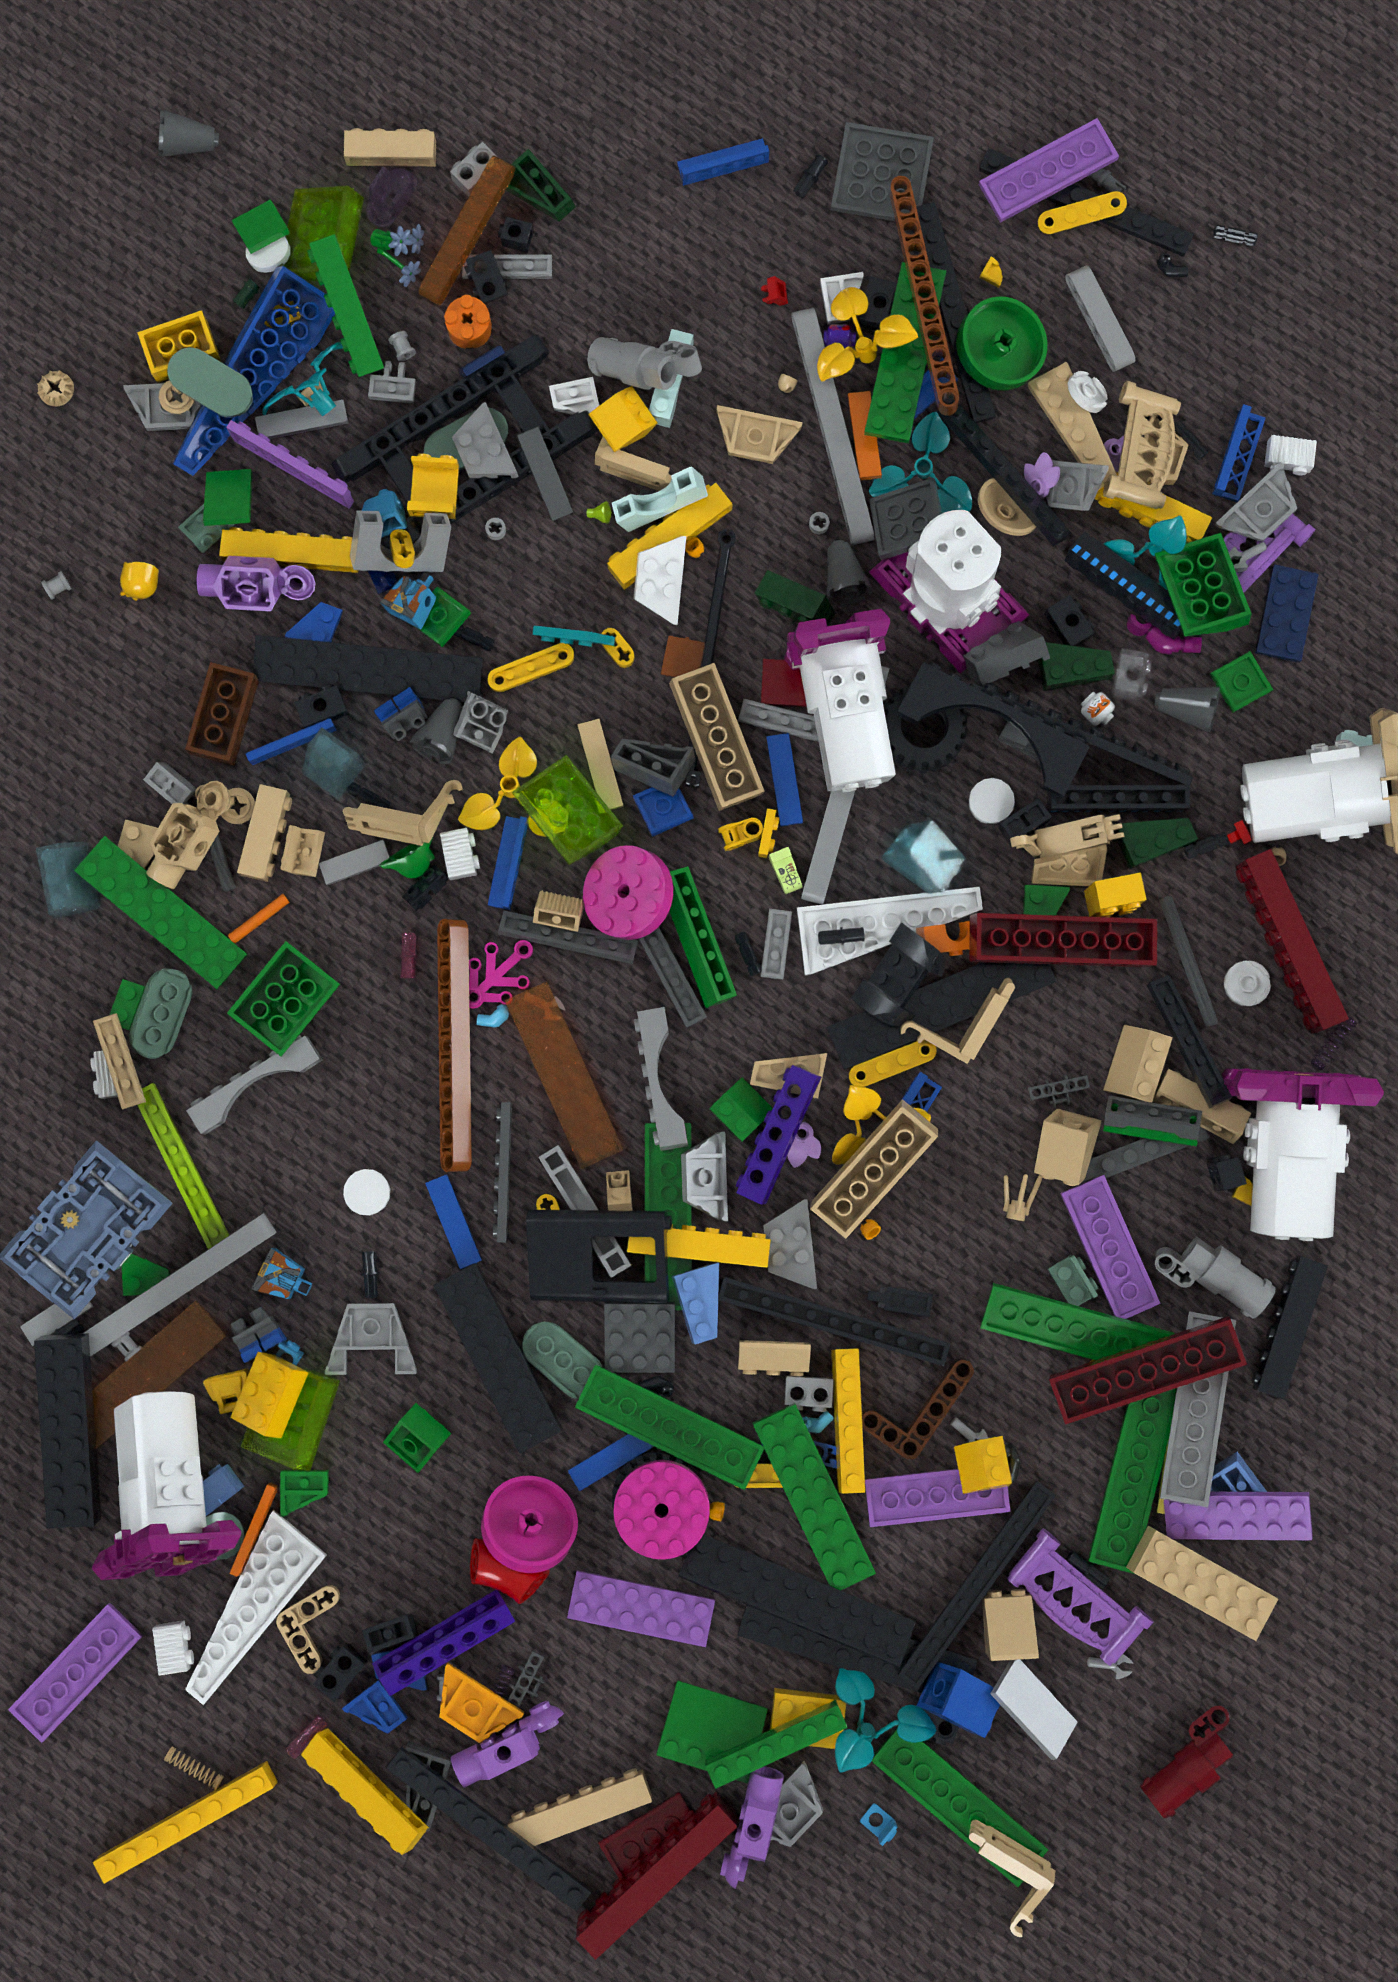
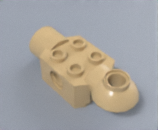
(187, 834)

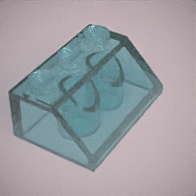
(64, 888)

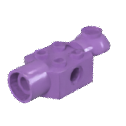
(253, 582)
(489, 1760)
(756, 1823)

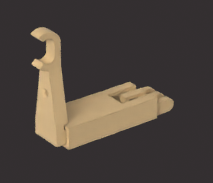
(631, 467)
(399, 824)
(1070, 836)
(977, 1031)
(1019, 1862)

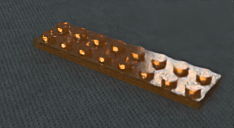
(564, 1075)
(156, 1365)

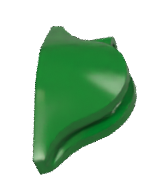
(411, 860)

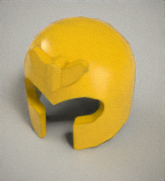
(138, 580)

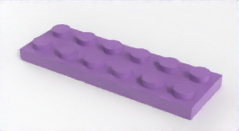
(1048, 170)
(296, 467)
(1110, 1248)
(928, 1498)
(1242, 1517)
(641, 1608)
(75, 1672)

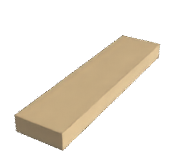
(600, 763)
(119, 1061)

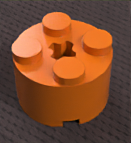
(459, 314)

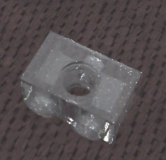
(1125, 688)

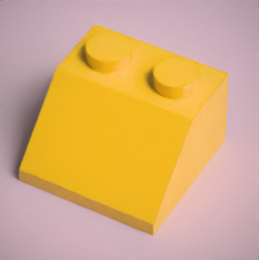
(623, 419)
(983, 1465)

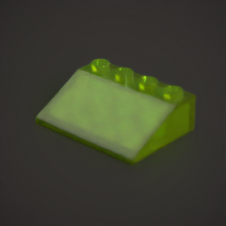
(317, 215)
(568, 810)
(304, 1428)

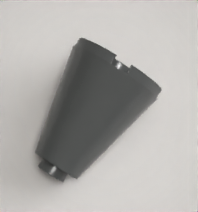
(184, 136)
(845, 576)
(1190, 705)
(437, 735)

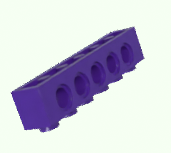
(808, 1084)
(443, 1642)

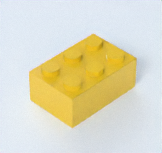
(167, 338)
(1115, 895)
(269, 1395)
(794, 1703)

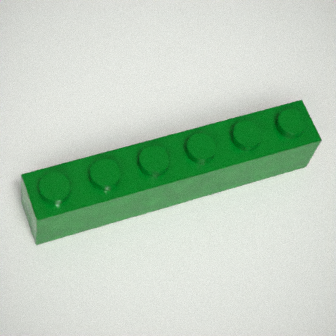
(346, 305)
(699, 941)
(775, 1744)

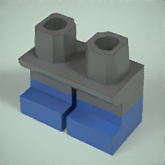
(398, 722)
(259, 1337)

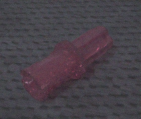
(408, 955)
(306, 1736)

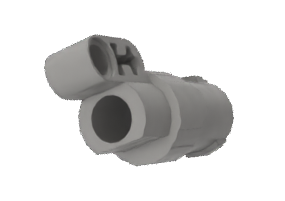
(643, 364)
(1219, 1273)

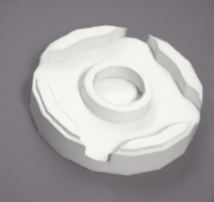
(270, 256)
(1087, 392)
(991, 801)
(1242, 988)
(366, 1192)

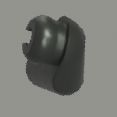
(1014, 1461)

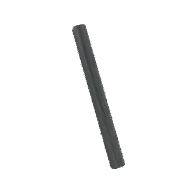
(1188, 961)

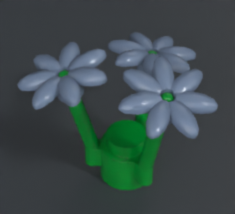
(386, 240)

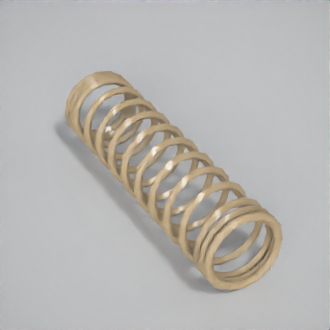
(217, 1781)

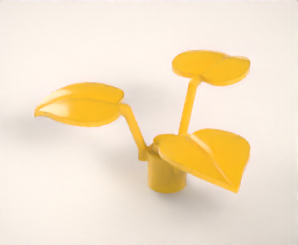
(893, 332)
(480, 810)
(859, 1105)

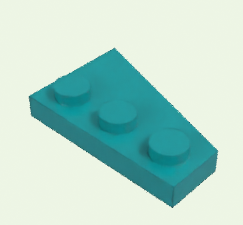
(569, 636)

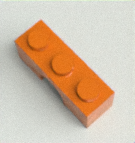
(937, 937)

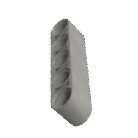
(1100, 318)

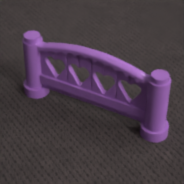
(1291, 530)
(1123, 1626)

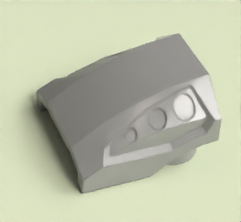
(478, 722)

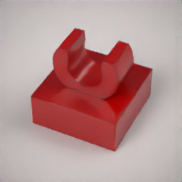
(776, 290)
(1242, 833)

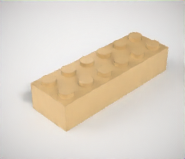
(716, 736)
(874, 1169)
(1202, 1583)

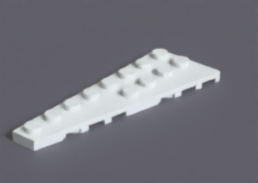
(880, 921)
(268, 1582)

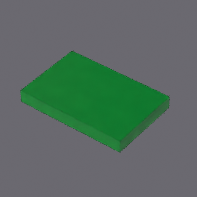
(228, 497)

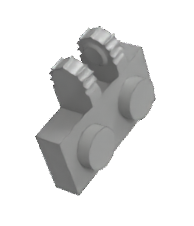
(392, 388)

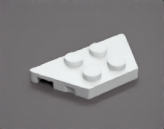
(660, 578)

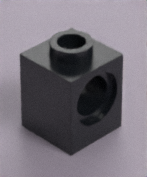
(520, 242)

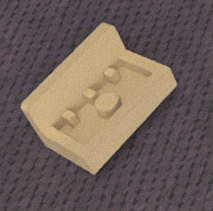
(302, 851)

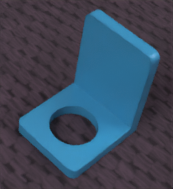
(292, 1349)
(886, 1830)

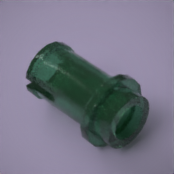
(246, 293)

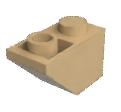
(619, 1191)

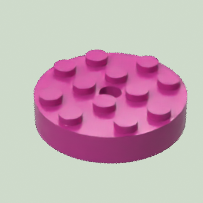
(649, 895)
(534, 1501)
(647, 1530)

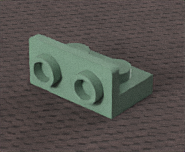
(201, 535)
(1072, 1280)

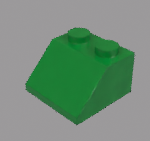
(127, 1002)
(741, 1109)
(416, 1437)

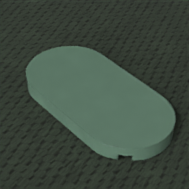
(210, 382)
(441, 441)
(160, 1013)
(559, 1357)

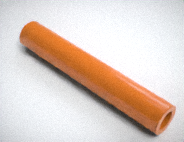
(258, 918)

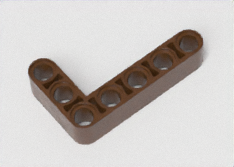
(924, 1414)

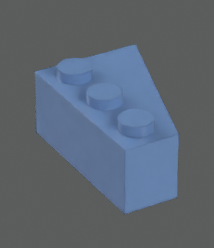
(699, 1301)
(1234, 1476)
(220, 1487)

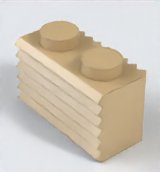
(558, 911)

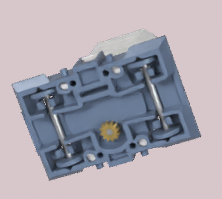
(85, 1229)

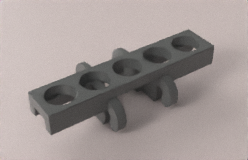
(1066, 1089)
(523, 1689)

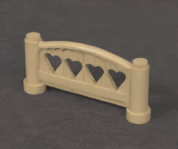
(1127, 484)

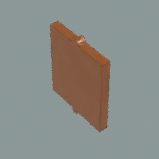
(681, 656)

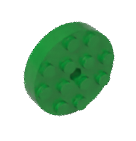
(992, 362)

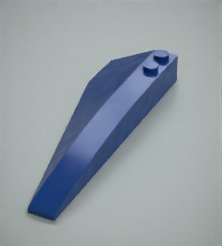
(262, 357)

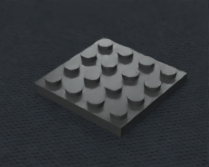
(869, 164)

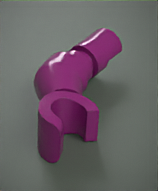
(1161, 642)

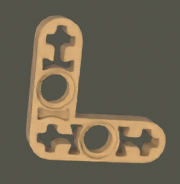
(299, 1620)

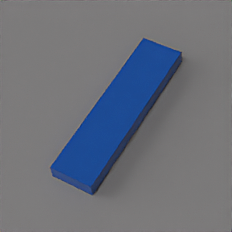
(288, 742)
(784, 779)
(453, 1221)
(607, 1460)

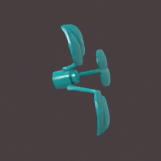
(320, 398)
(933, 437)
(1163, 535)
(854, 1748)

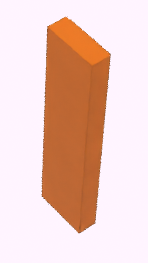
(865, 446)
(254, 1529)

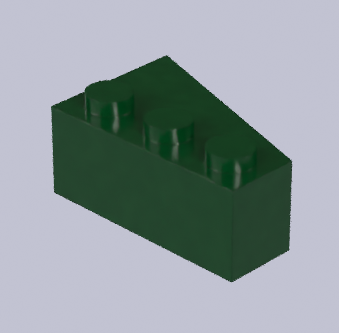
(538, 188)
(793, 599)
(1074, 666)
(1153, 839)

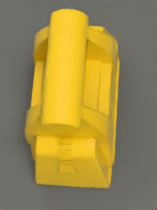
(226, 1386)

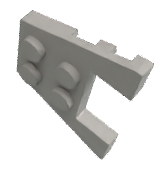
(371, 1328)

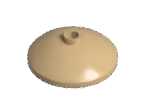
(1002, 511)

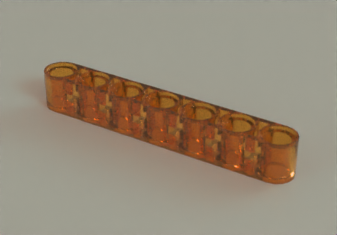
(466, 230)

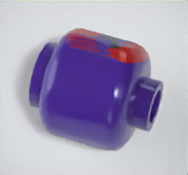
(839, 334)

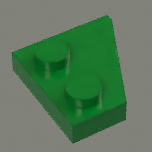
(1043, 899)
(141, 1275)
(301, 1488)

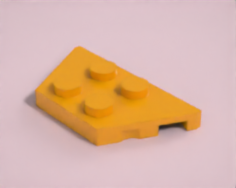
(473, 1706)

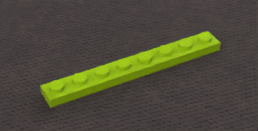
(182, 1167)

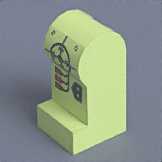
(785, 870)

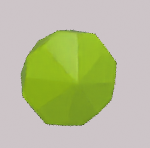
(601, 512)

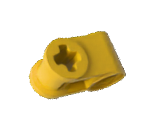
(739, 833)

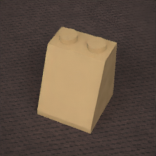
(1066, 1146)
(1009, 1626)

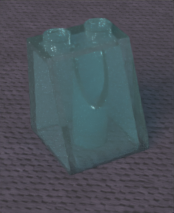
(331, 764)
(925, 856)

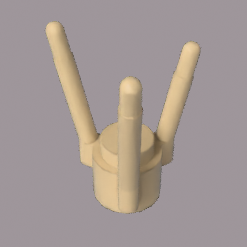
(1018, 1209)

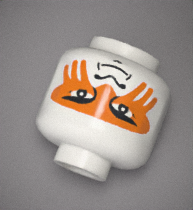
(1097, 708)

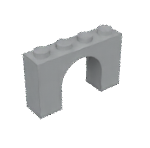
(371, 555)

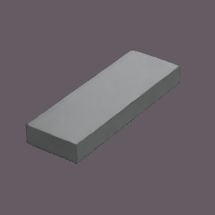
(354, 862)
(776, 944)
(48, 1321)

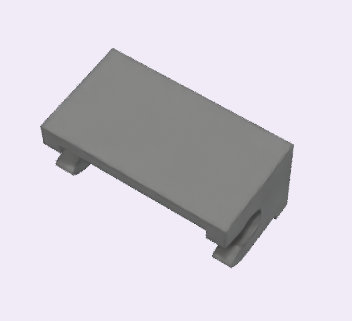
(170, 783)

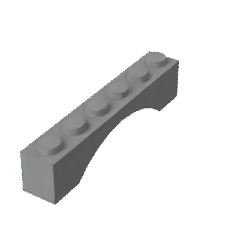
(213, 1110)
(669, 1125)
(578, 1198)

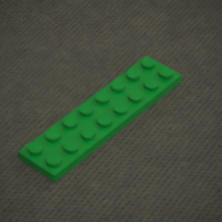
(901, 369)
(161, 912)
(664, 1193)
(1062, 1324)
(670, 1427)
(1132, 1480)
(814, 1497)
(949, 1794)

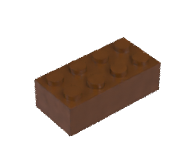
(222, 714)

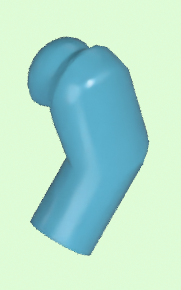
(498, 1017)
(816, 1425)

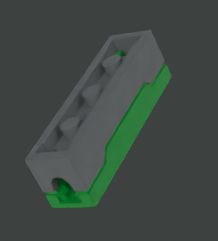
(1152, 1121)

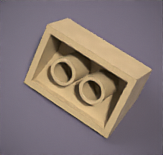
(1137, 1063)
(774, 1357)

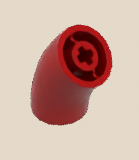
(489, 1572)

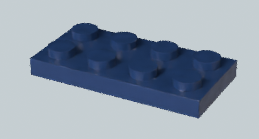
(1286, 613)

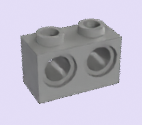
(470, 166)
(809, 1385)

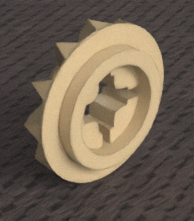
(55, 398)
(166, 400)
(243, 797)

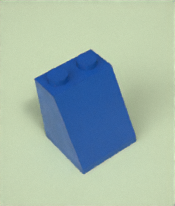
(959, 1699)

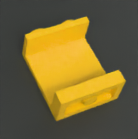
(434, 485)

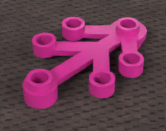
(495, 977)

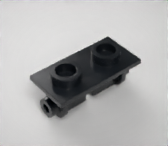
(417, 894)

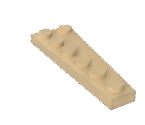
(1070, 419)

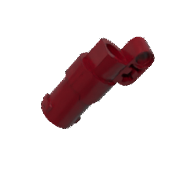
(1191, 1769)

